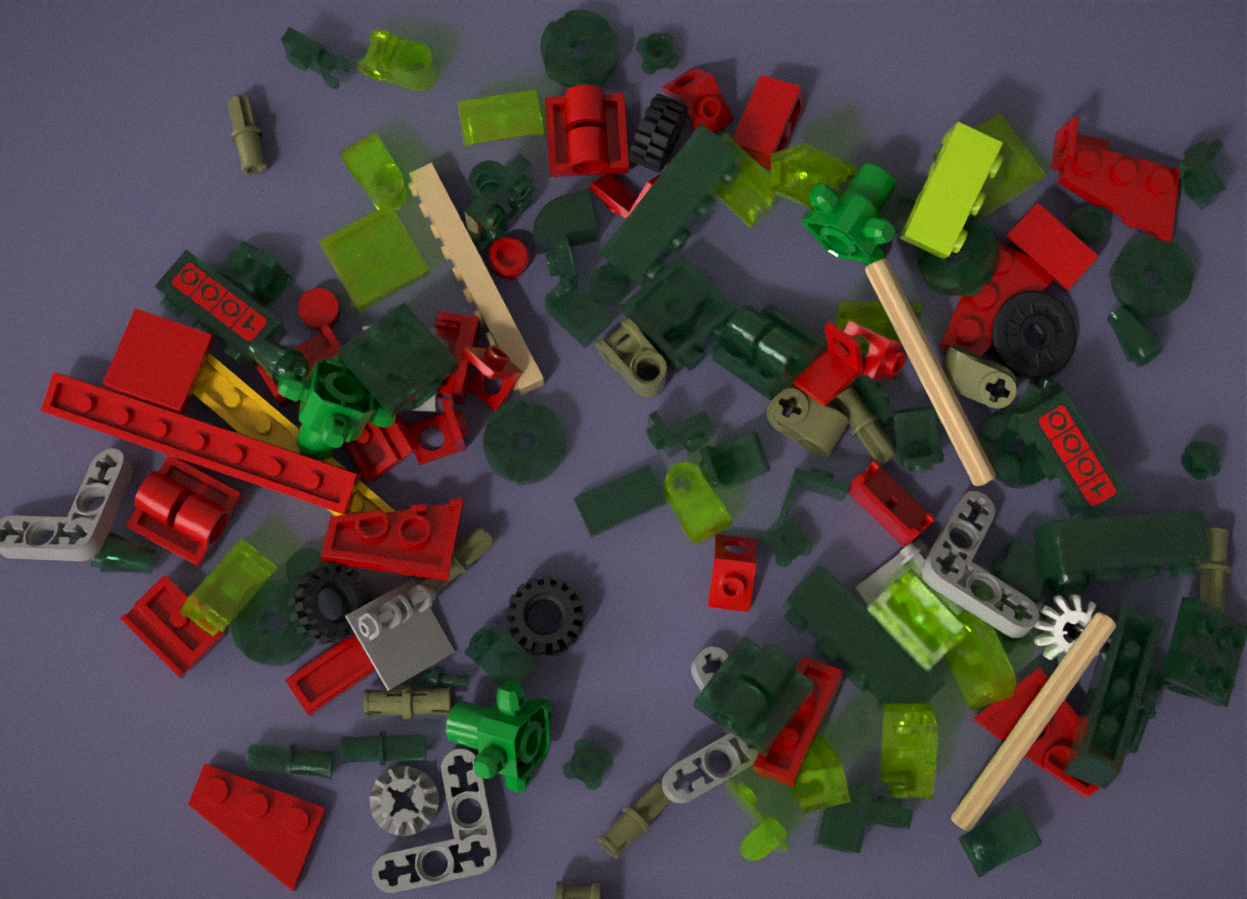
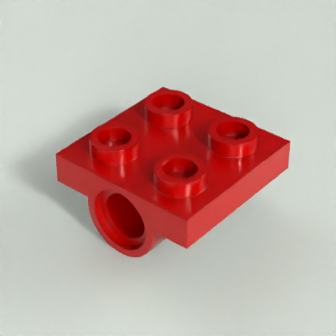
(586, 133)
(183, 510)

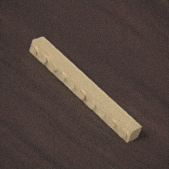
(474, 275)

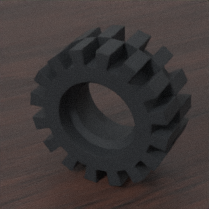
(658, 132)
(545, 590)
(307, 606)

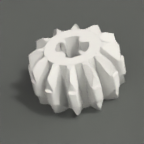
(1072, 612)

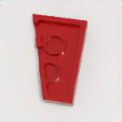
(1128, 186)
(974, 316)
(400, 542)
(1054, 742)
(260, 820)

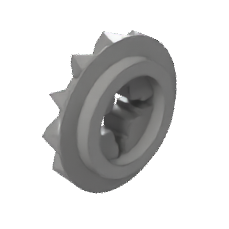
(424, 797)

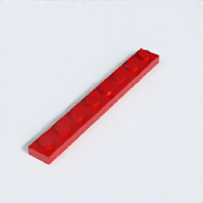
(201, 443)

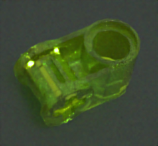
(391, 58)
(373, 169)
(697, 510)

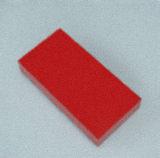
(330, 675)

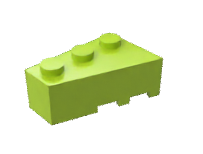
(952, 191)

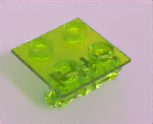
(768, 832)

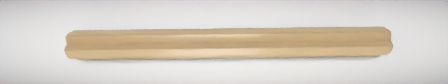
(930, 372)
(1033, 721)

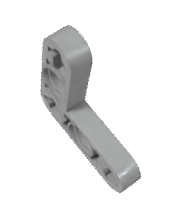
(106, 477)
(964, 573)
(739, 754)
(464, 836)

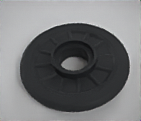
(1010, 338)

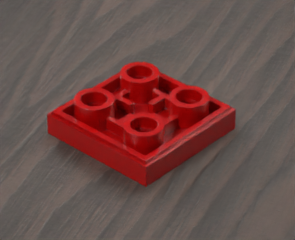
(158, 361)

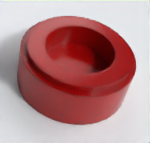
(508, 257)
(318, 308)

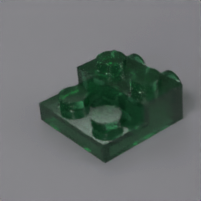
(680, 314)

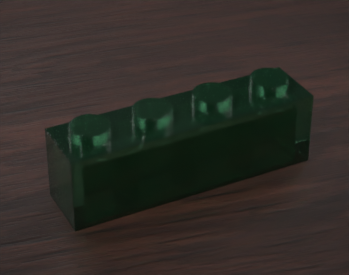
(673, 205)
(1121, 546)
(858, 642)
(1113, 698)

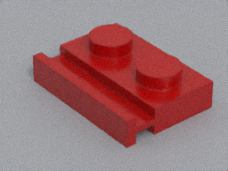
(381, 448)
(166, 631)

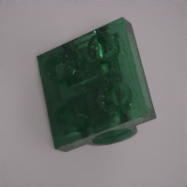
(497, 196)
(767, 349)
(398, 360)
(1204, 653)
(755, 694)

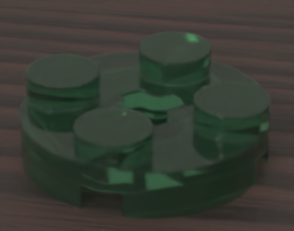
(565, 33)
(1157, 255)
(968, 275)
(522, 466)
(1009, 467)
(261, 644)

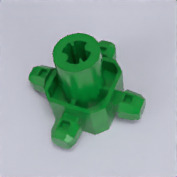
(850, 220)
(331, 407)
(509, 735)

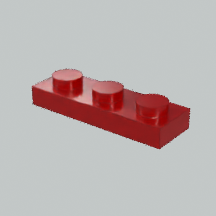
(790, 751)

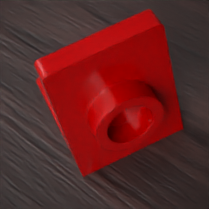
(703, 99)
(1068, 134)
(618, 196)
(885, 354)
(495, 365)
(832, 369)
(452, 426)
(733, 573)

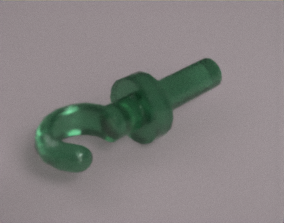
(438, 678)

